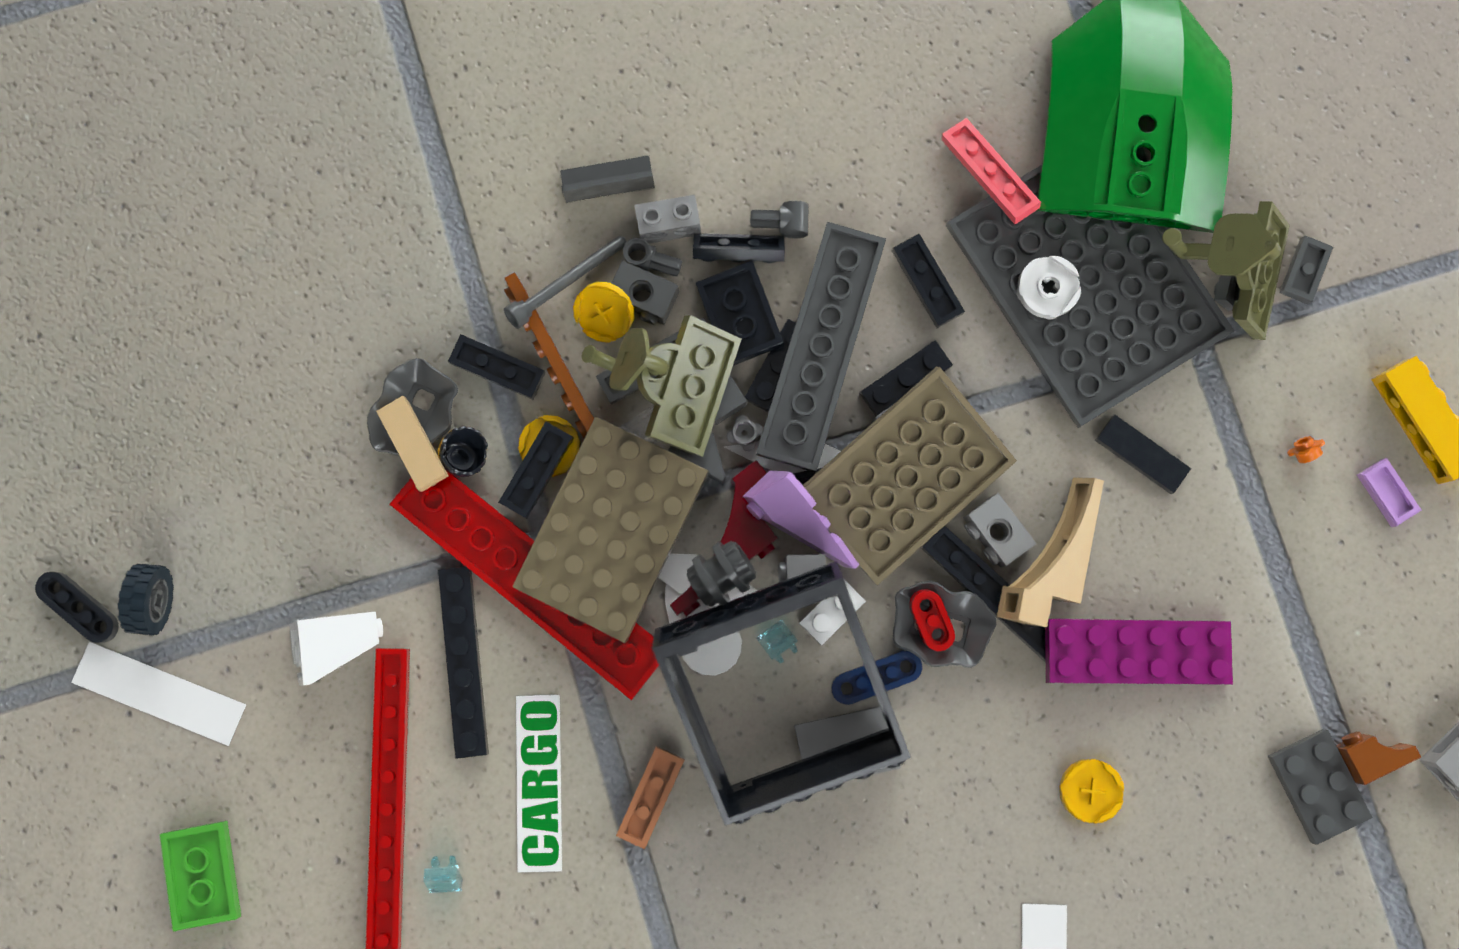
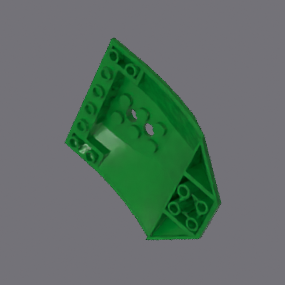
(1107, 74)

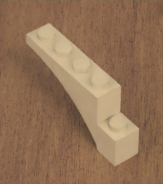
(1062, 565)

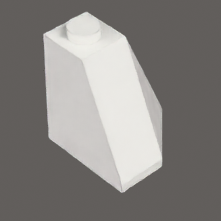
(330, 642)

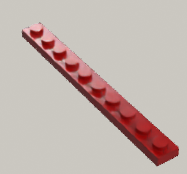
(388, 799)

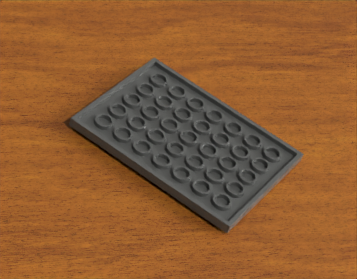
(1135, 310)

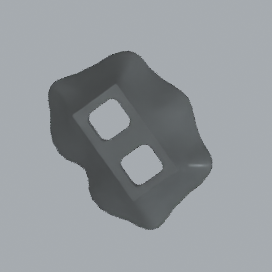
(406, 381)
(960, 606)

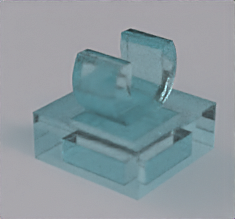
(777, 640)
(443, 879)

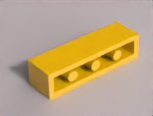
(1423, 416)

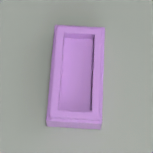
(1389, 492)

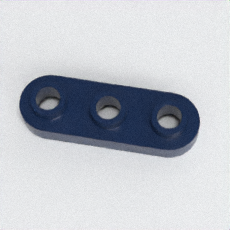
(890, 673)

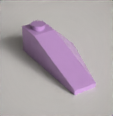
(788, 506)

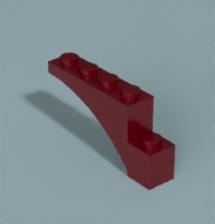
(742, 527)

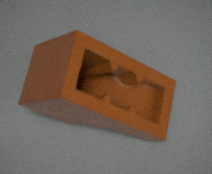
(1371, 760)

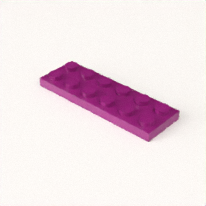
(1138, 651)

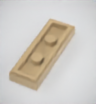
(412, 443)

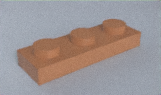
(650, 797)

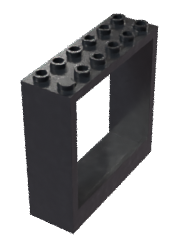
(804, 777)

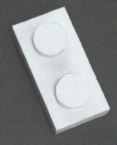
(829, 616)

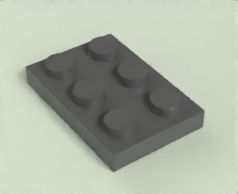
(1320, 786)

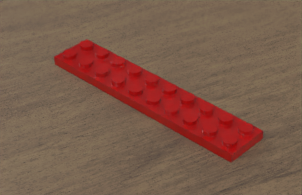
(496, 552)

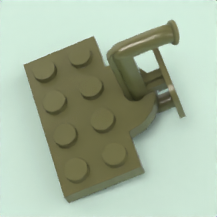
(1251, 251)
(687, 382)

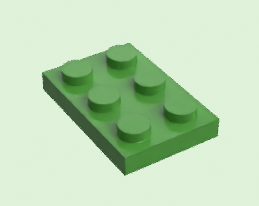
(200, 875)

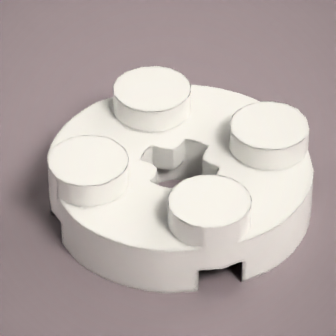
(1066, 282)

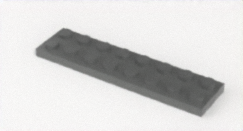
(821, 347)

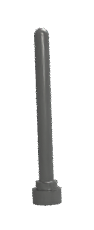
(519, 312)

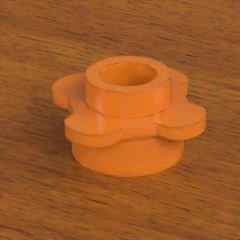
(1307, 449)

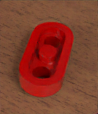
(931, 619)

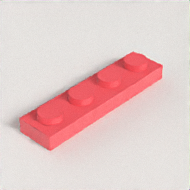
(991, 171)

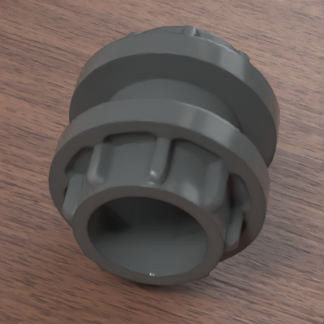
(721, 573)

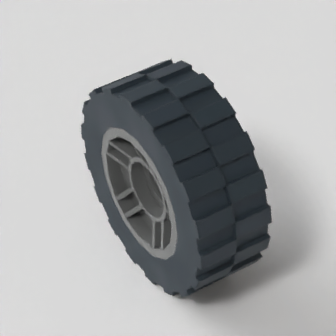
(145, 599)

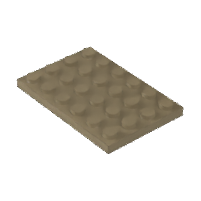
(908, 475)
(610, 529)

